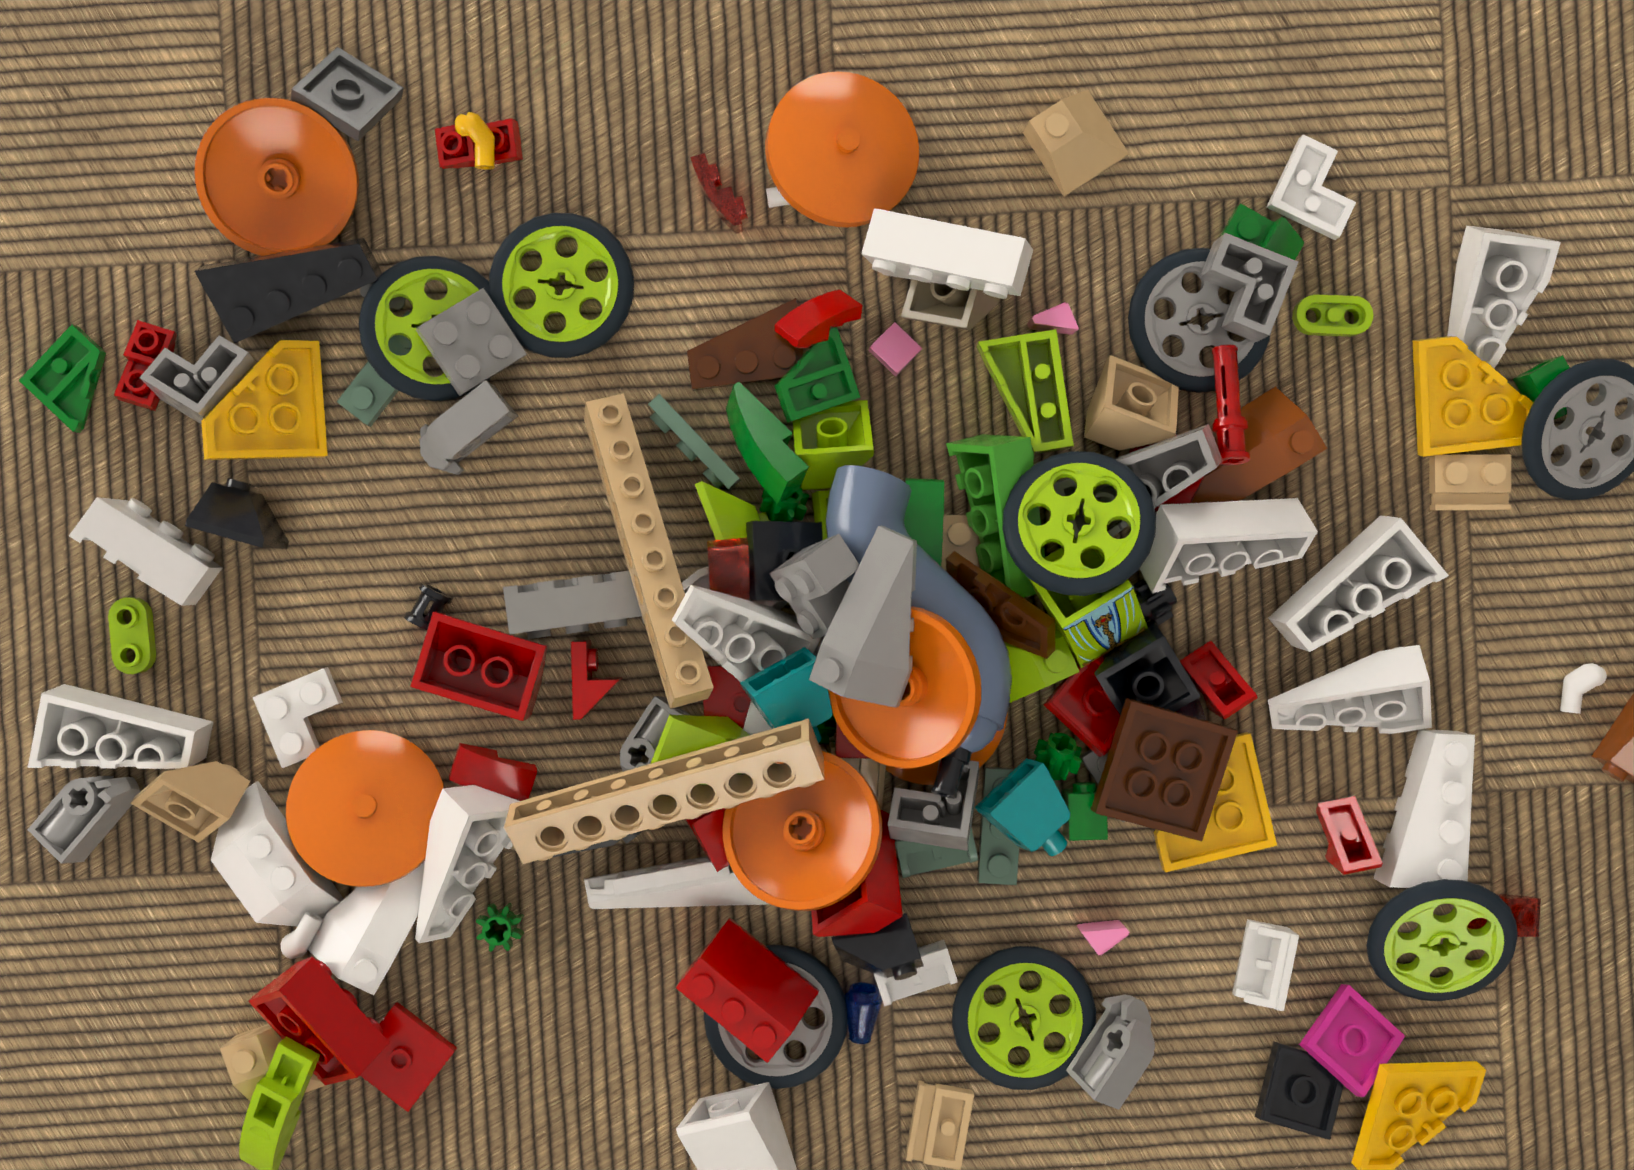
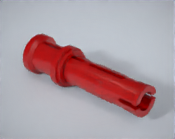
(1229, 422)

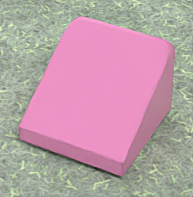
(1056, 318)
(894, 349)
(1103, 934)

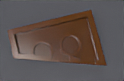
(744, 353)
(1015, 617)

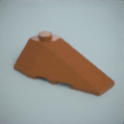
(1278, 442)

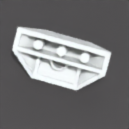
(264, 866)

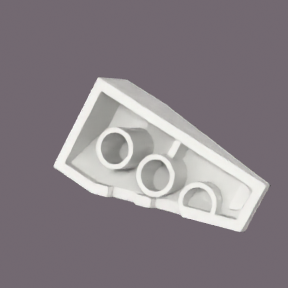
(367, 930)

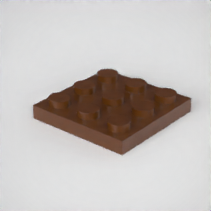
(1163, 770)

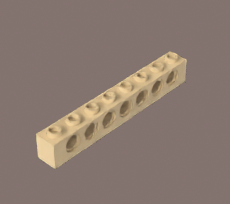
(646, 549)
(563, 818)

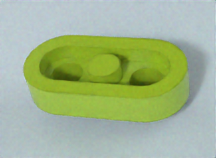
(1330, 315)
(136, 635)

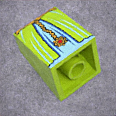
(1095, 621)

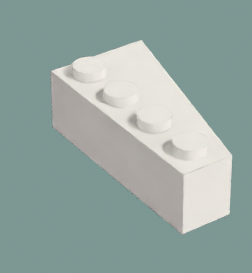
(1224, 538)
(110, 732)
(1432, 814)

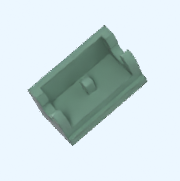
(921, 858)

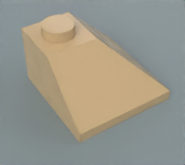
(1074, 141)
(1131, 407)
(194, 798)
(250, 1056)

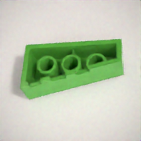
(988, 473)

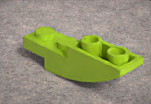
(275, 1105)

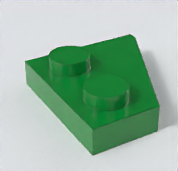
(67, 377)
(817, 380)

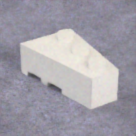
(148, 548)

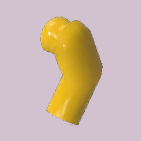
(481, 135)

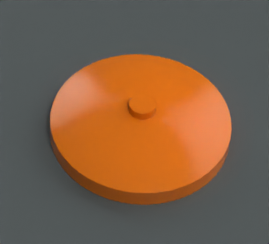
(841, 148)
(276, 176)
(936, 705)
(363, 808)
(806, 842)

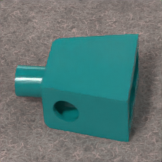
(787, 695)
(1028, 808)

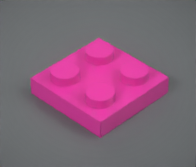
(1352, 1040)

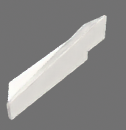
(669, 885)

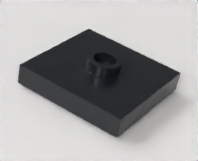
(772, 545)
(1299, 1092)

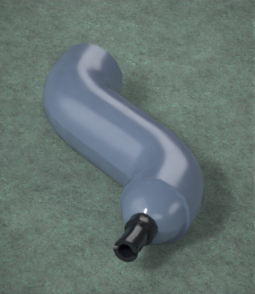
(870, 498)

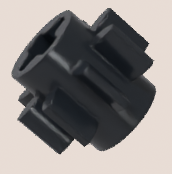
(1155, 605)

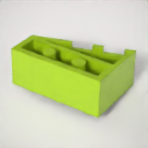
(1032, 386)

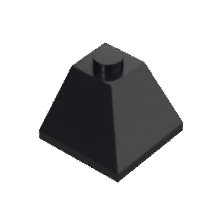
(237, 514)
(1146, 672)
(885, 952)

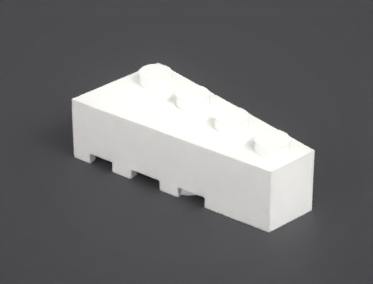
(947, 254)
(1358, 584)

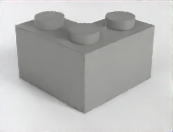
(1256, 277)
(198, 386)
(816, 582)
(935, 818)

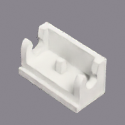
(1265, 964)
(935, 973)

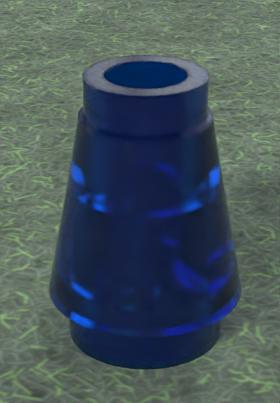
(862, 1009)

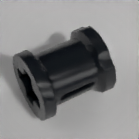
(427, 594)

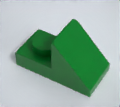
(1261, 231)

